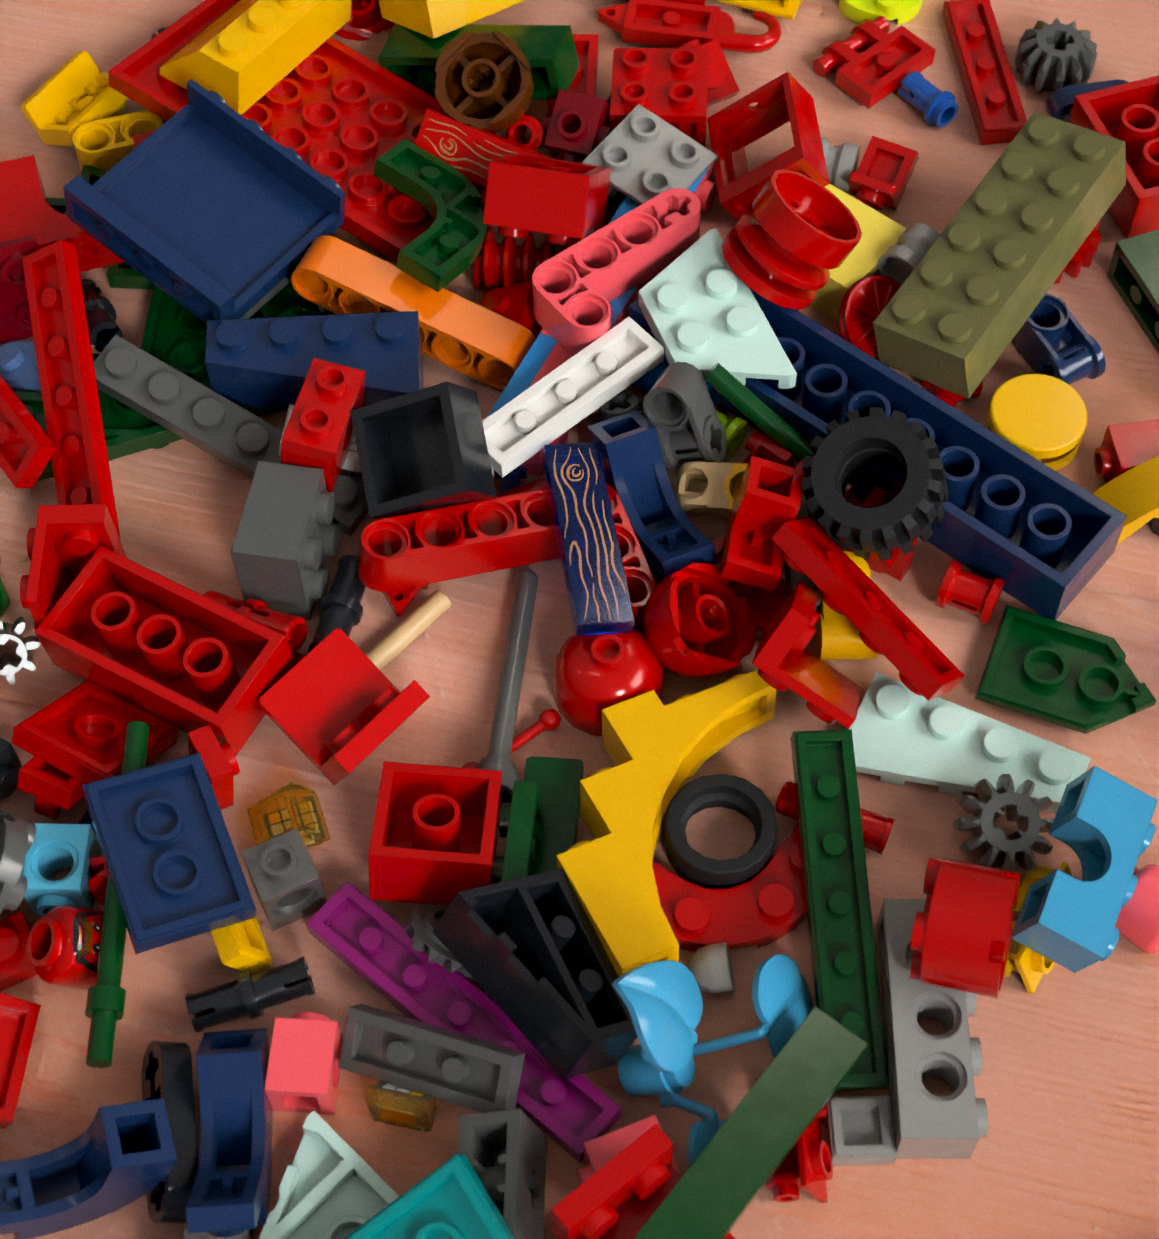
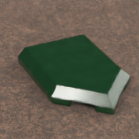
(1060, 674)

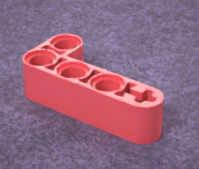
(579, 282)

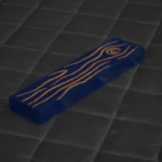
(587, 539)

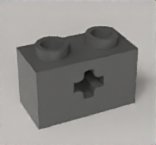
(511, 1164)

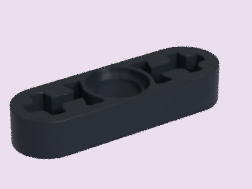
(169, 1075)

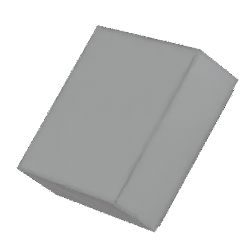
(860, 1130)

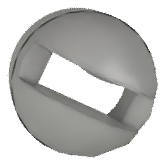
(713, 968)

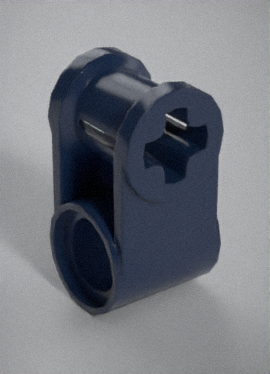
(1058, 343)

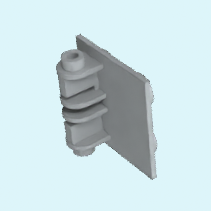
(649, 157)

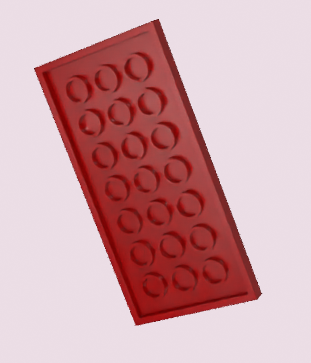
(329, 109)

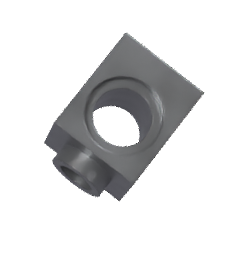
(284, 879)

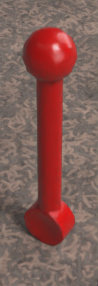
(548, 720)

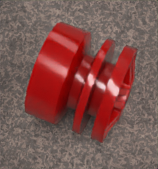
(791, 239)

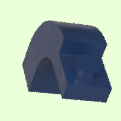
(638, 474)
(235, 1135)
(95, 1174)

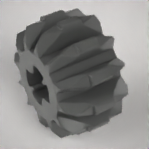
(1055, 56)
(1018, 809)

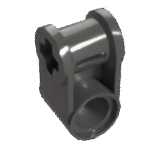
(686, 424)

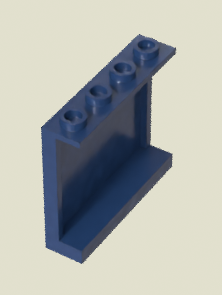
(209, 208)

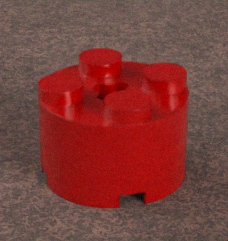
(964, 926)

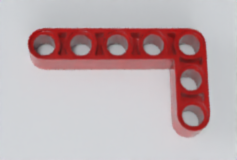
(484, 539)

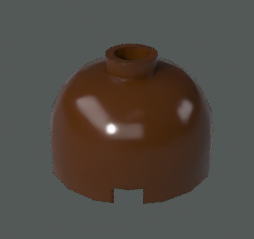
(484, 81)

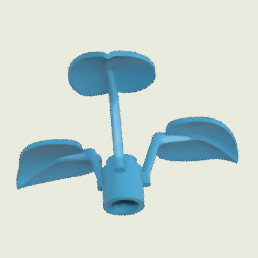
(668, 1008)

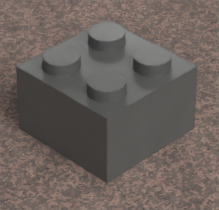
(286, 538)

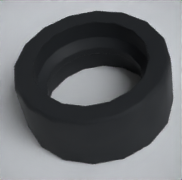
(725, 792)

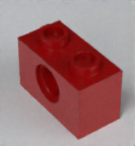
(321, 419)

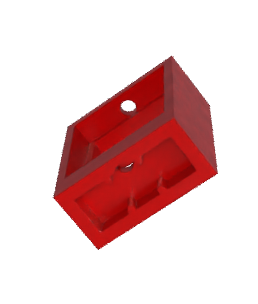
(742, 124)

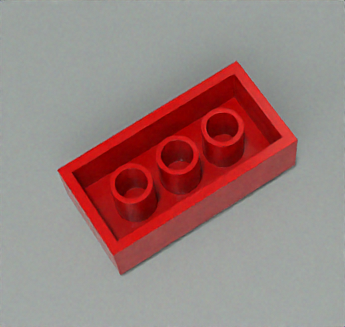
(165, 648)

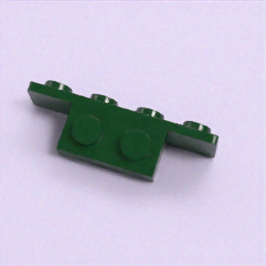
(539, 818)

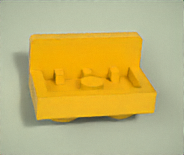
(72, 98)

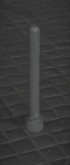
(511, 683)

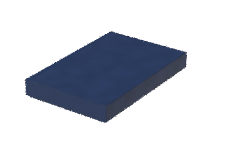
(168, 852)

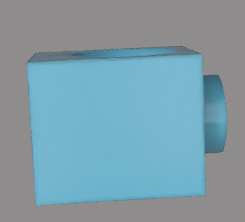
(56, 849)

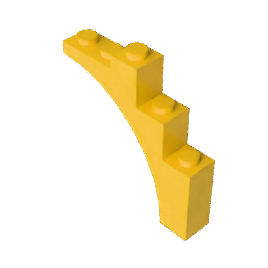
(626, 804)

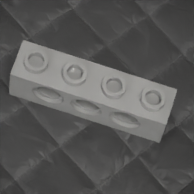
(923, 1122)

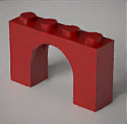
(27, 213)

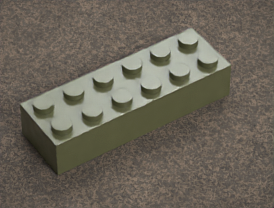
(1000, 254)

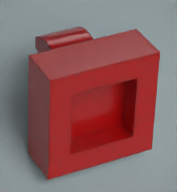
(50, 786)

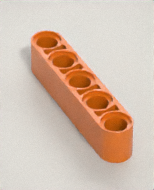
(450, 326)

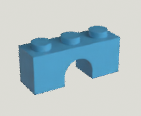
(1108, 831)

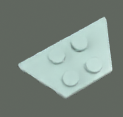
(712, 317)
(325, 1189)

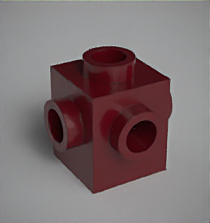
(576, 126)

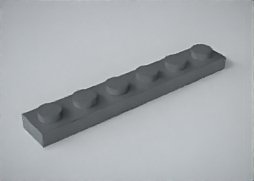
(207, 419)

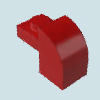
(762, 504)

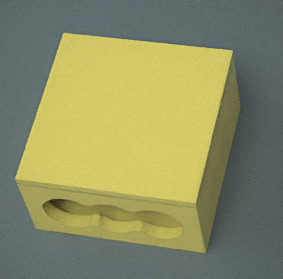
(877, 236)

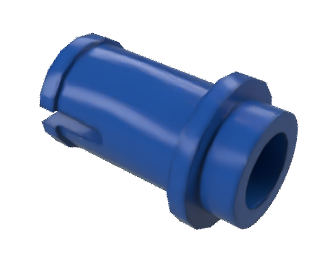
(937, 106)

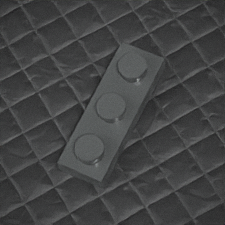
(431, 1060)

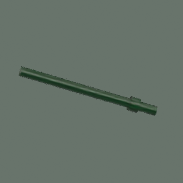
(106, 998)

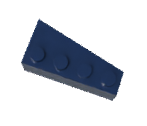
(269, 358)

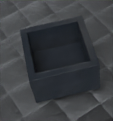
(423, 451)

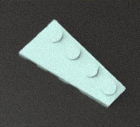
(953, 746)

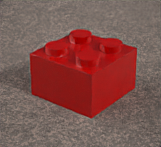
(546, 197)
(433, 832)

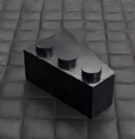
(542, 968)

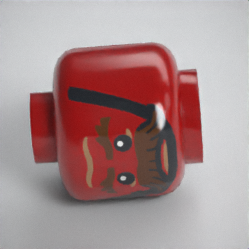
(66, 946)

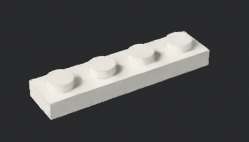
(569, 394)

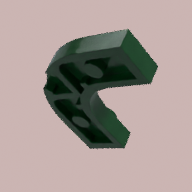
(453, 204)

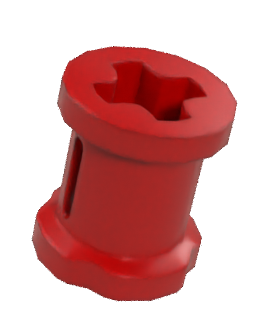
(969, 592)

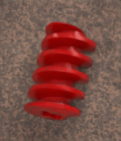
(509, 262)

